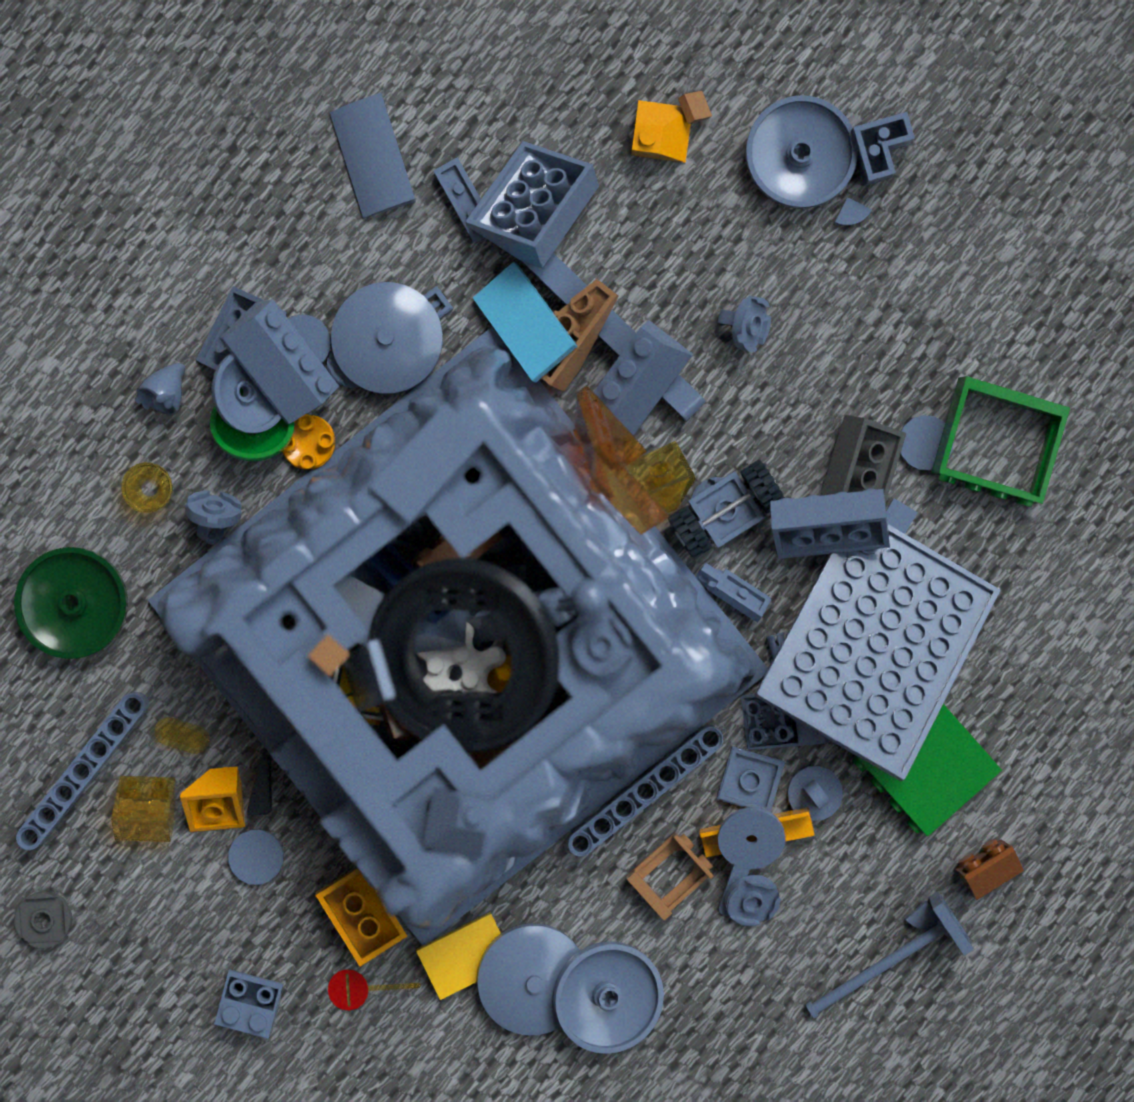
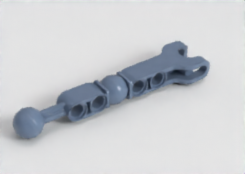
(587, 598)

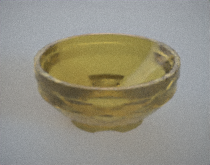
(132, 487)

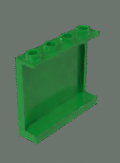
(942, 777)

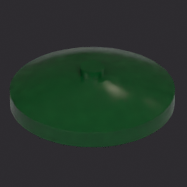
(71, 602)

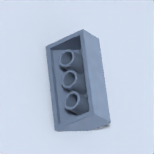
(279, 361)
(642, 375)
(830, 523)

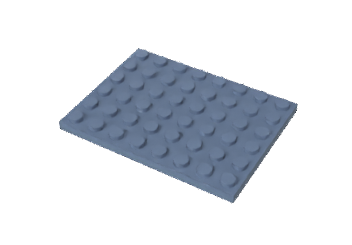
(878, 649)

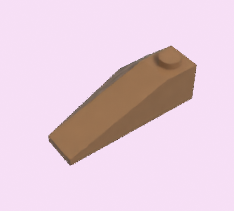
(583, 322)

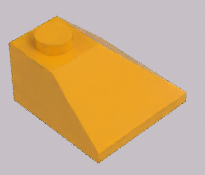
(660, 132)
(214, 801)

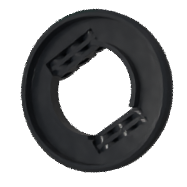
(472, 717)

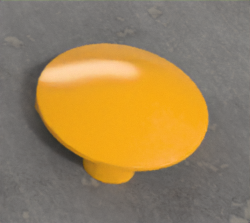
(311, 443)

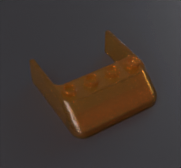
(607, 450)

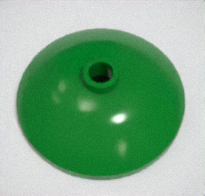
(248, 447)

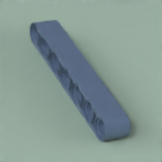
(71, 777)
(638, 802)

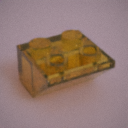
(144, 809)

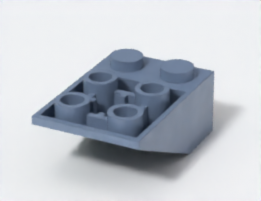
(773, 729)

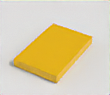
(455, 957)

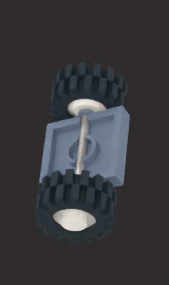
(725, 509)

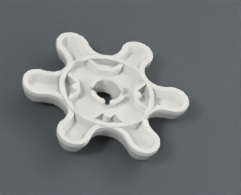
(473, 663)

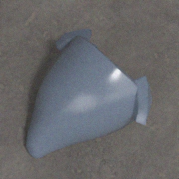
(162, 389)

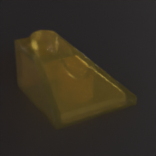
(664, 475)

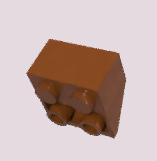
(989, 868)

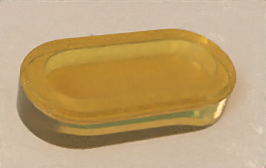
(182, 735)

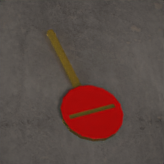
(350, 989)

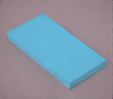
(524, 322)

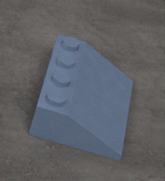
(534, 202)

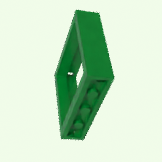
(1047, 456)

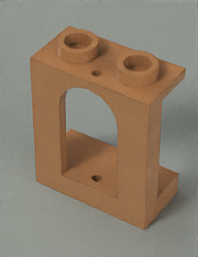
(699, 874)

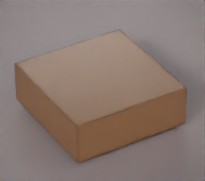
(694, 107)
(328, 655)

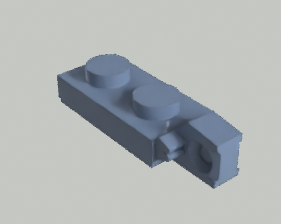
(734, 591)

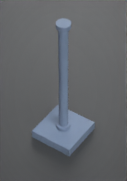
(946, 925)

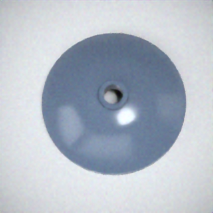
(244, 413)

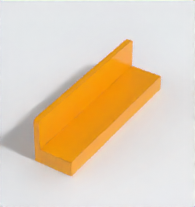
(796, 825)

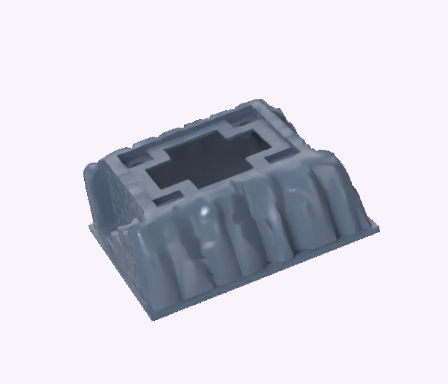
(616, 726)

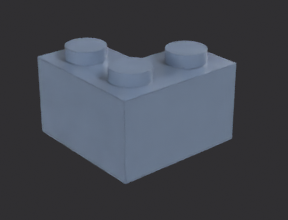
(874, 143)

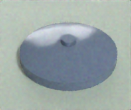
(801, 152)
(387, 338)
(520, 977)
(608, 997)

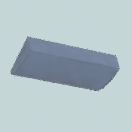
(372, 156)

